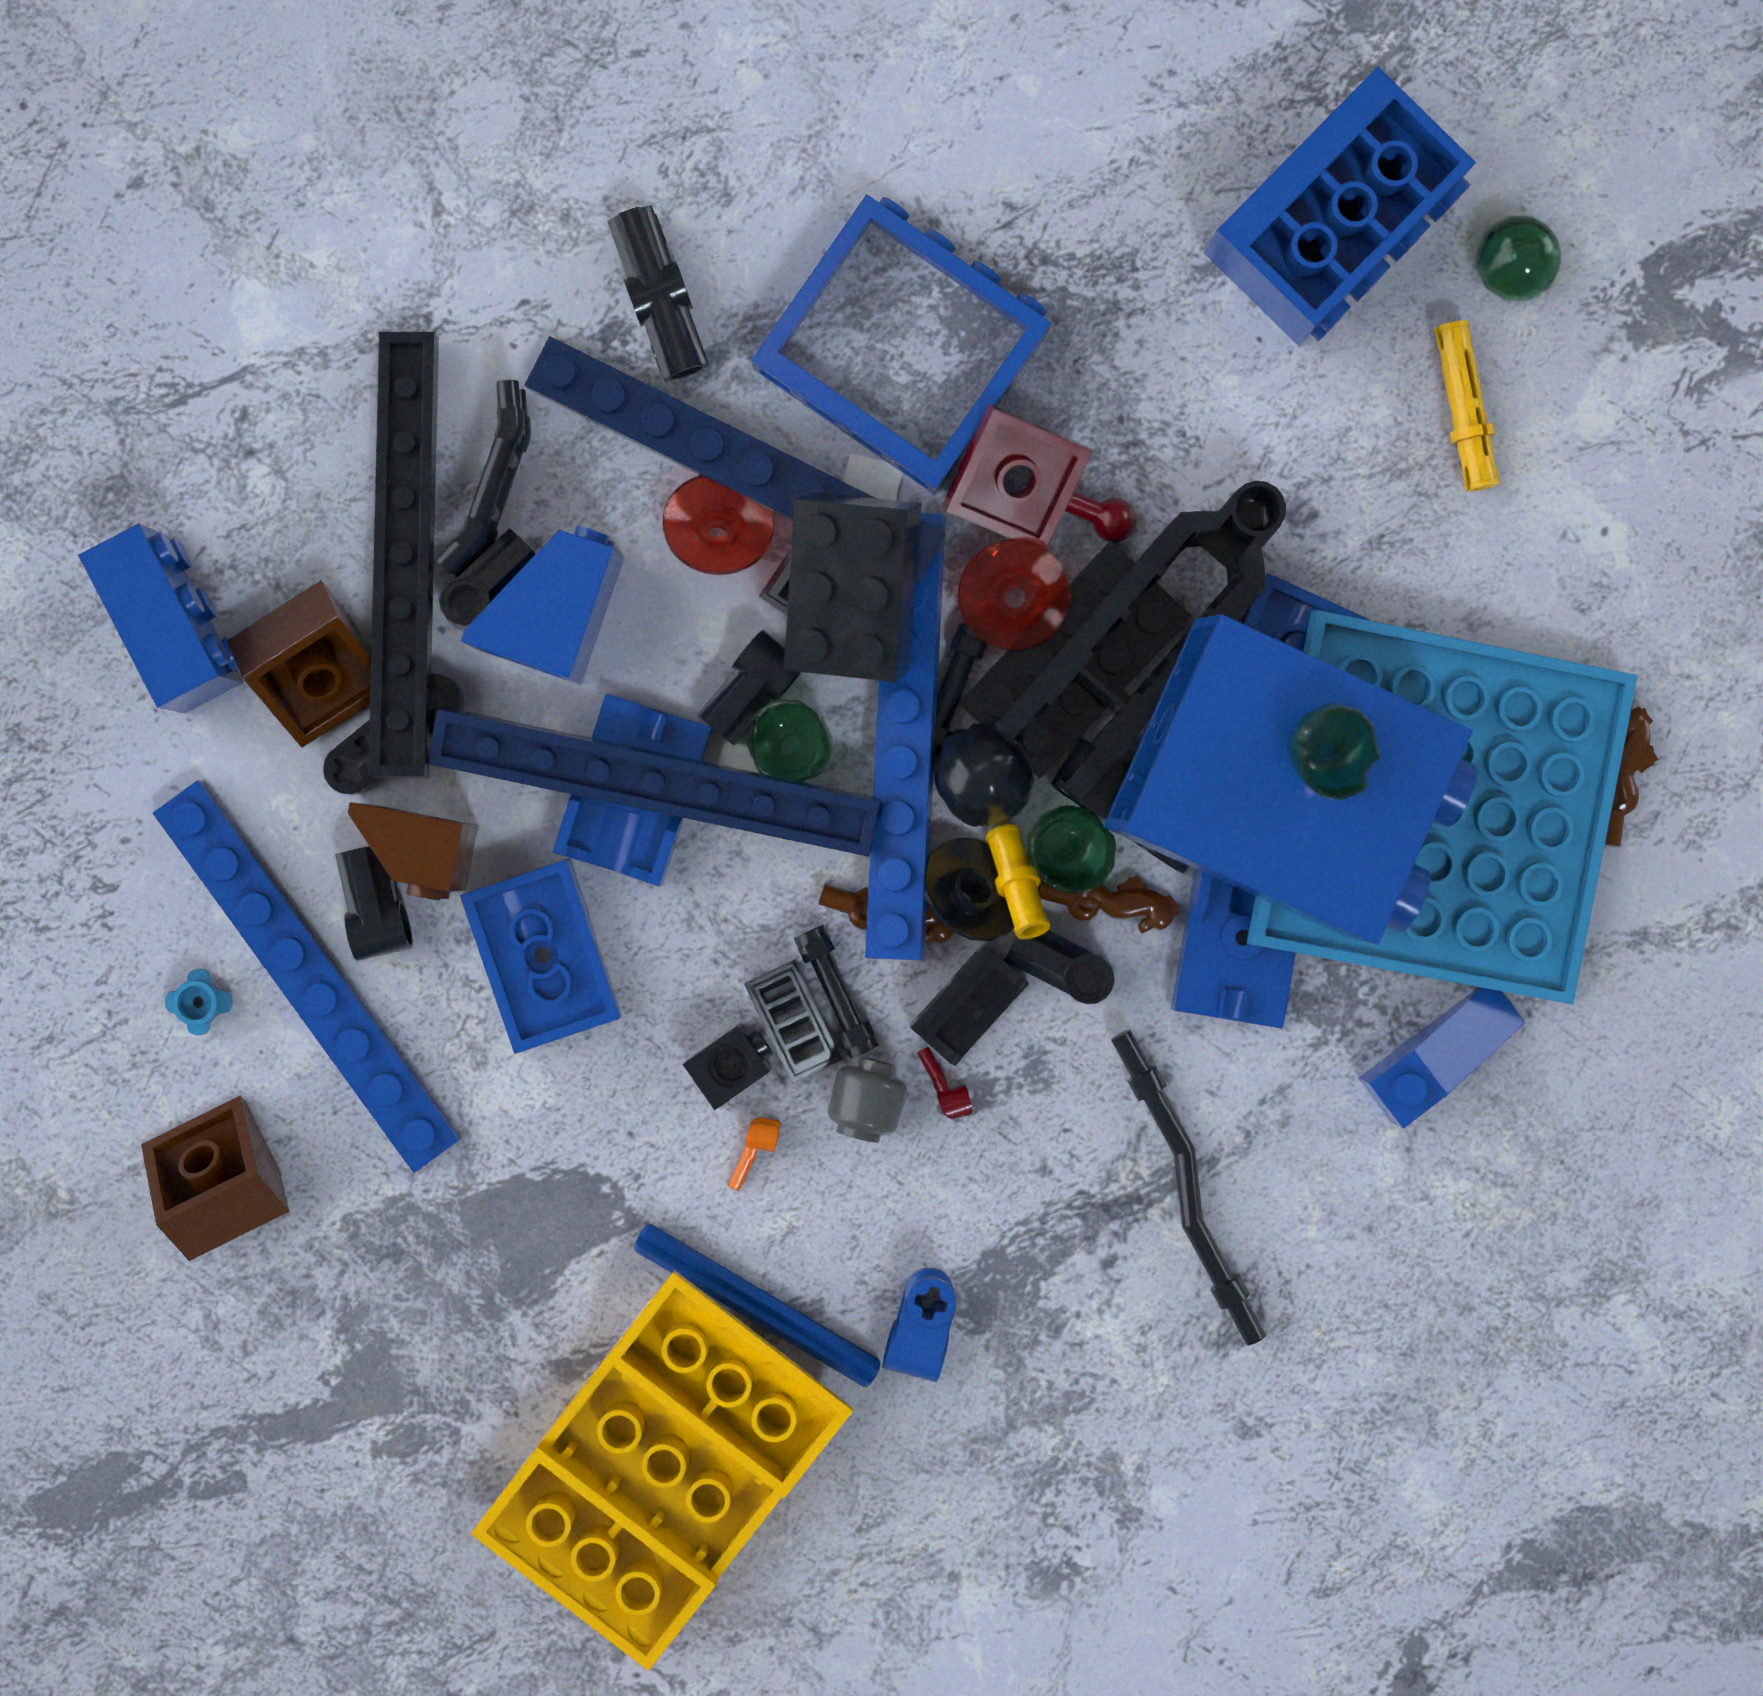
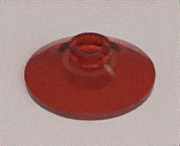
(704, 505)
(1008, 567)

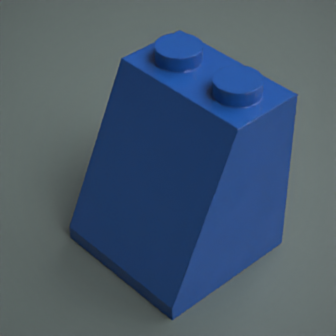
(552, 606)

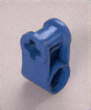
(921, 1334)

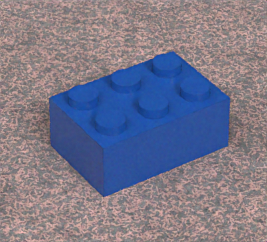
(162, 617)

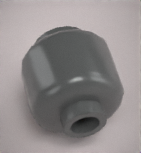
(867, 1100)

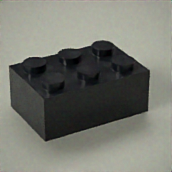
(852, 586)

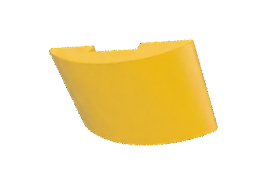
(661, 1470)

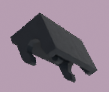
(968, 1004)

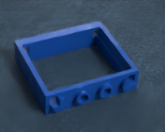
(848, 417)

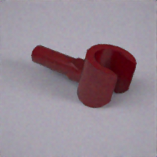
(953, 1101)

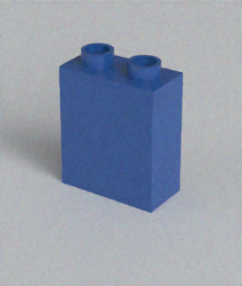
(1223, 797)

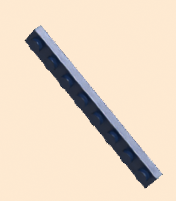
(691, 437)
(654, 781)

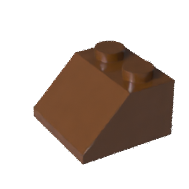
(306, 663)
(418, 848)
(213, 1179)

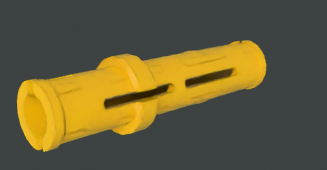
(1464, 395)

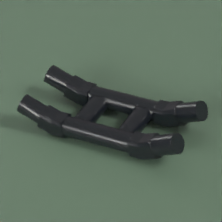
(509, 444)

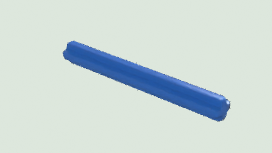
(758, 1305)

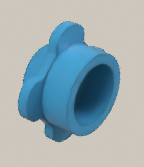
(182, 1002)

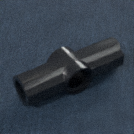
(658, 293)

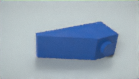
(1441, 1055)

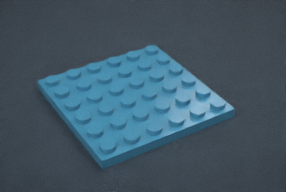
(1527, 851)

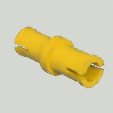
(1017, 881)

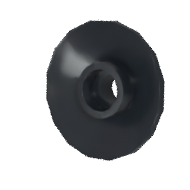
(968, 868)

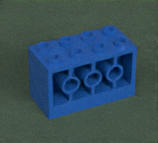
(1334, 173)

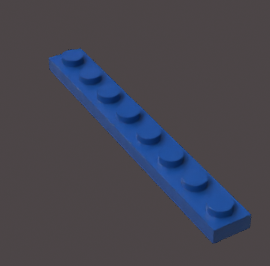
(906, 783)
(307, 975)

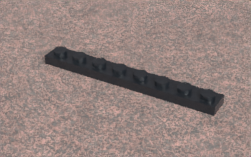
(403, 555)

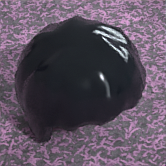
(982, 776)

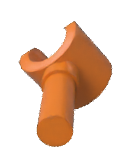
(761, 1135)

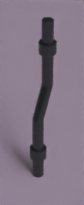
(1228, 1287)

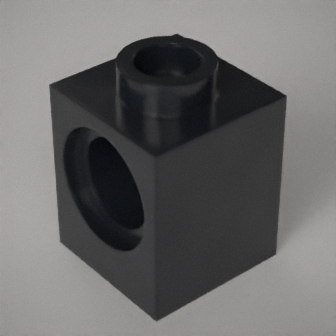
(718, 1087)

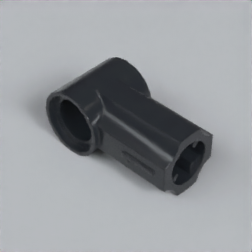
(487, 575)
(752, 685)
(375, 917)
(1054, 962)

